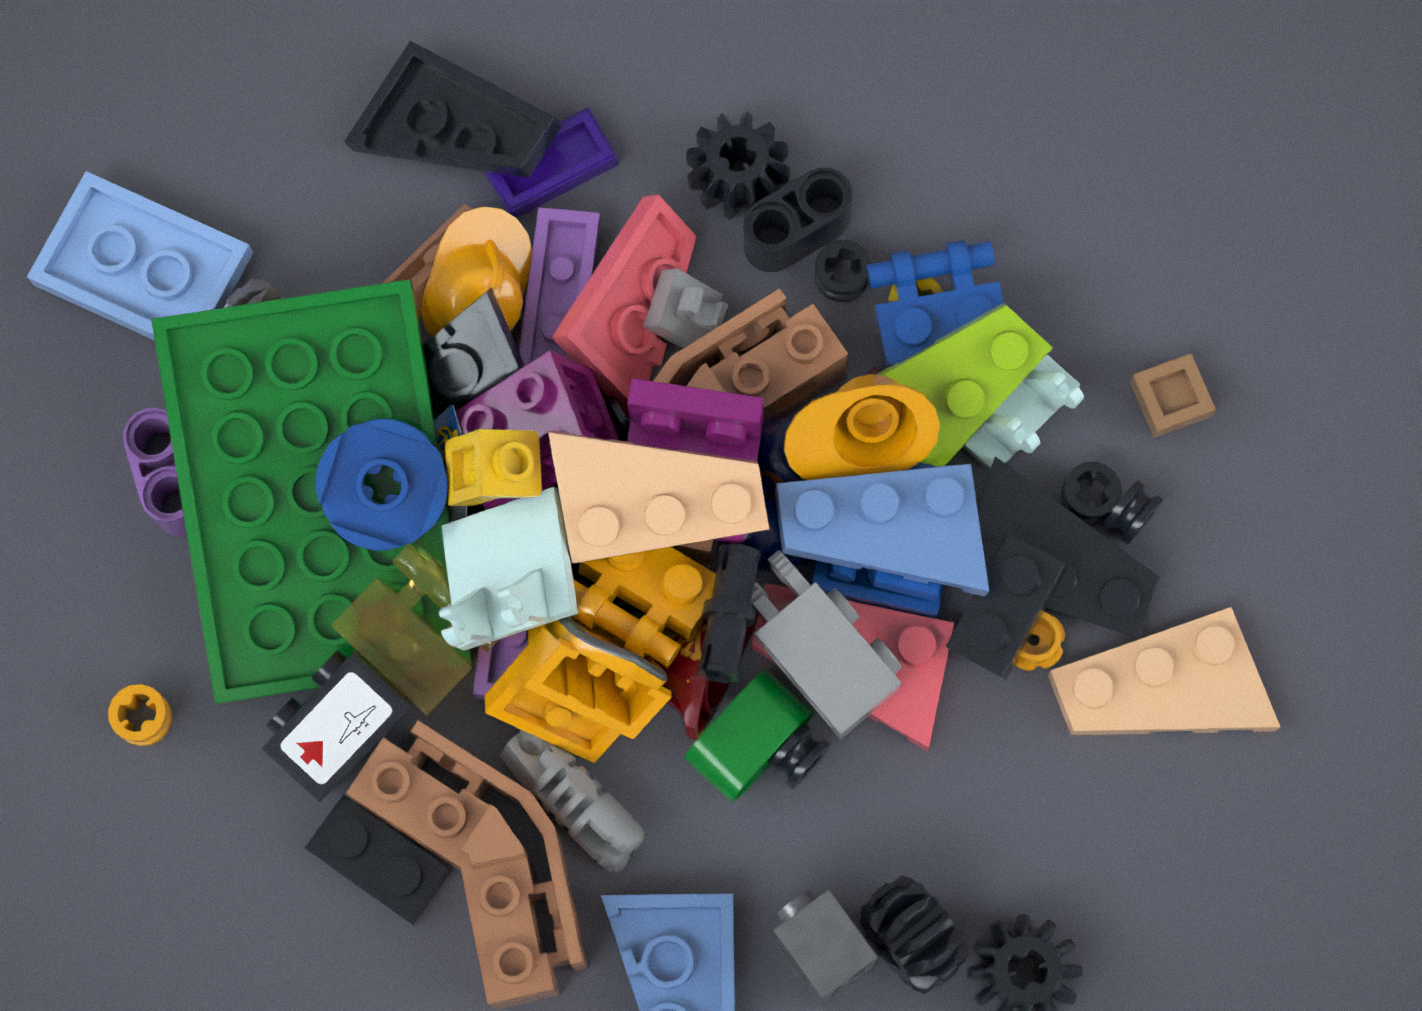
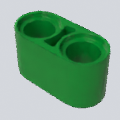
(748, 735)

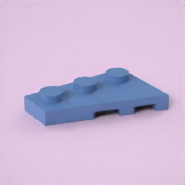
(889, 522)
(676, 949)

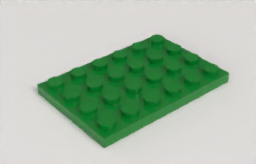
(248, 416)

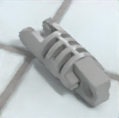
(577, 801)

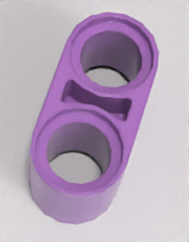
(153, 474)

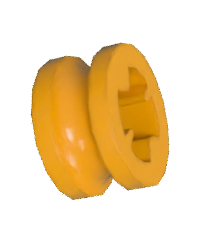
(151, 730)

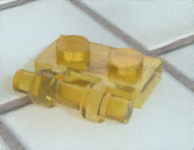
(399, 639)

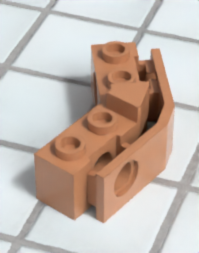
(782, 370)
(492, 861)

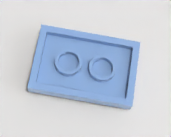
(136, 258)

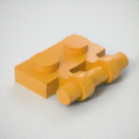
(655, 581)

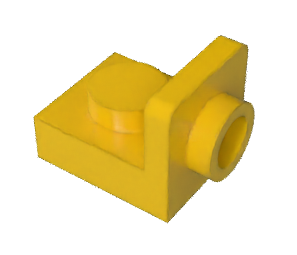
(493, 466)

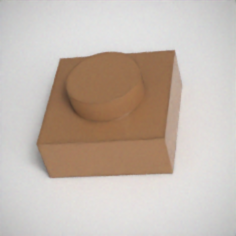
(1172, 395)

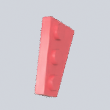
(609, 314)
(918, 646)

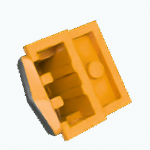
(578, 688)

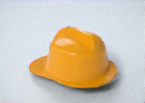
(478, 253)
(862, 430)

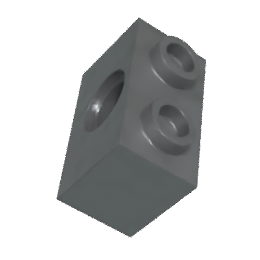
(822, 945)

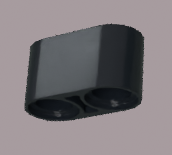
(790, 212)

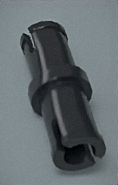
(729, 613)

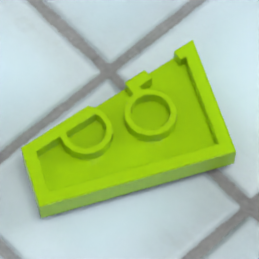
(971, 374)

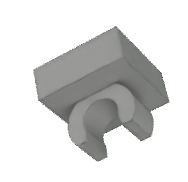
(683, 308)

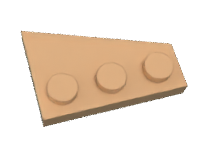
(650, 498)
(1170, 681)

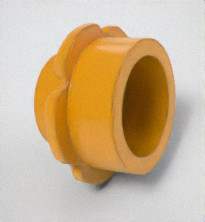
(1049, 648)

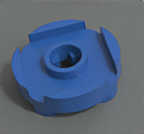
(349, 502)

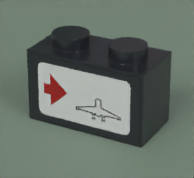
(336, 724)

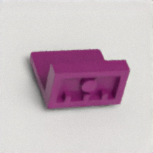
(541, 398)
(696, 422)

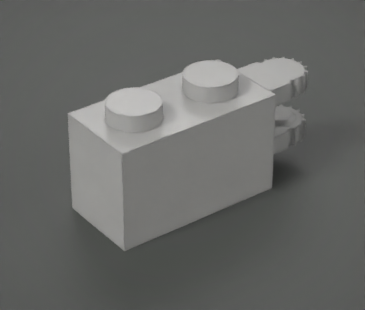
(824, 651)

